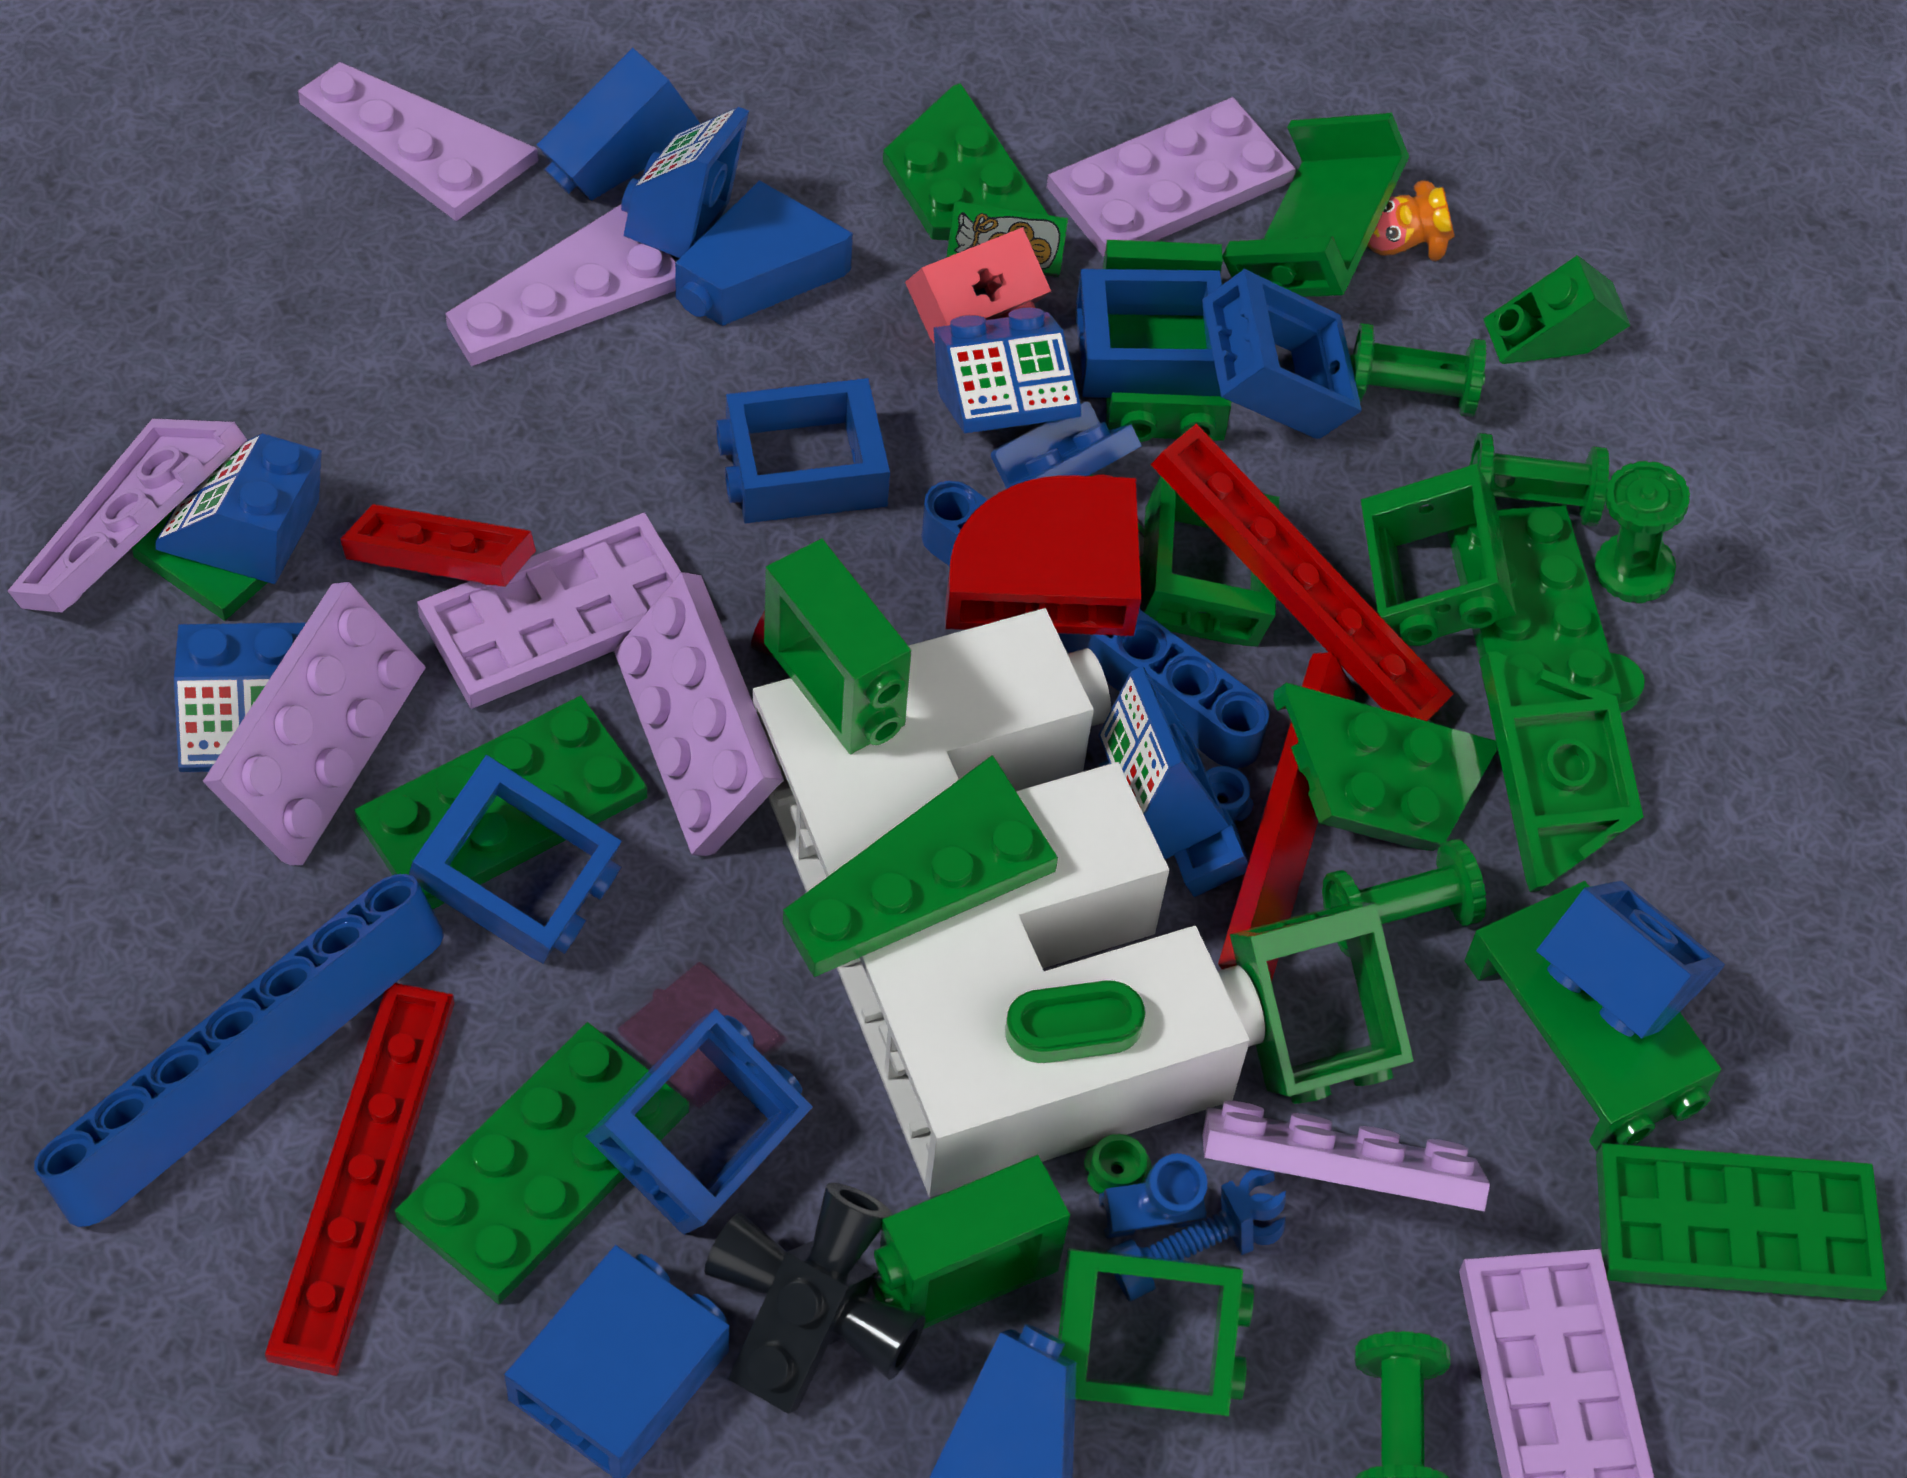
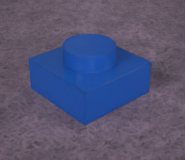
(1213, 860)

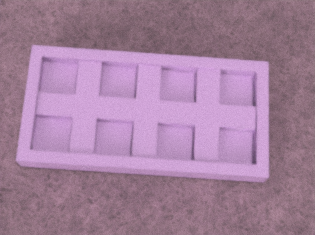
(1171, 176)
(552, 613)
(697, 715)
(315, 724)
(1364, 1161)
(1554, 1367)

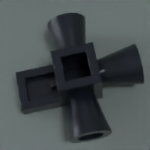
(812, 1298)

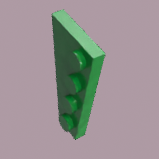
(928, 868)

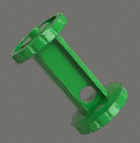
(1420, 369)
(1546, 478)
(1646, 503)
(1453, 884)
(1402, 1364)

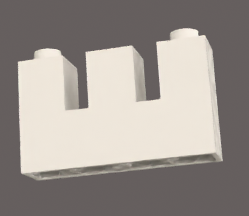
(943, 994)

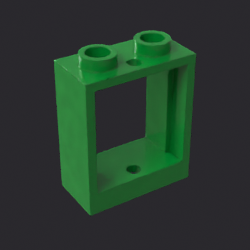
(1401, 518)
(1175, 600)
(836, 646)
(1362, 929)
(972, 1243)
(1233, 1310)

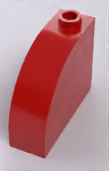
(1051, 547)

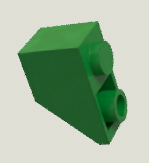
(1558, 316)

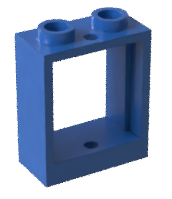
(1245, 324)
(1139, 369)
(810, 490)
(485, 908)
(655, 1168)

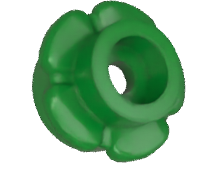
(1116, 1150)

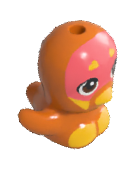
(1414, 221)

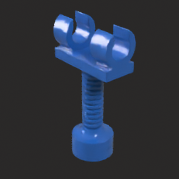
(1169, 1197)
(1234, 1220)

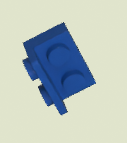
(1063, 448)

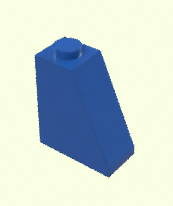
(615, 128)
(760, 256)
(1017, 1413)

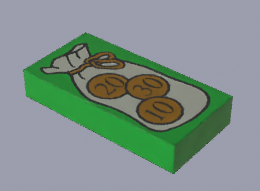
(979, 223)

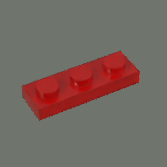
(438, 545)

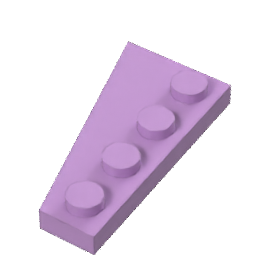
(420, 142)
(562, 289)
(128, 502)

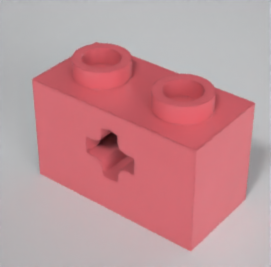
(1000, 266)

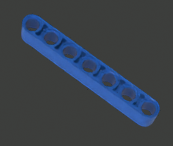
(1173, 665)
(238, 1051)

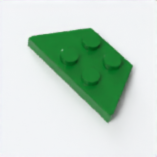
(953, 158)
(1560, 766)
(1382, 768)

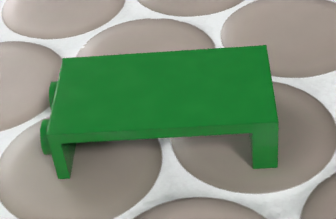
(1329, 206)
(1163, 414)
(1621, 1076)

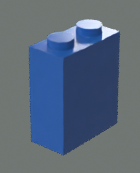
(619, 1361)

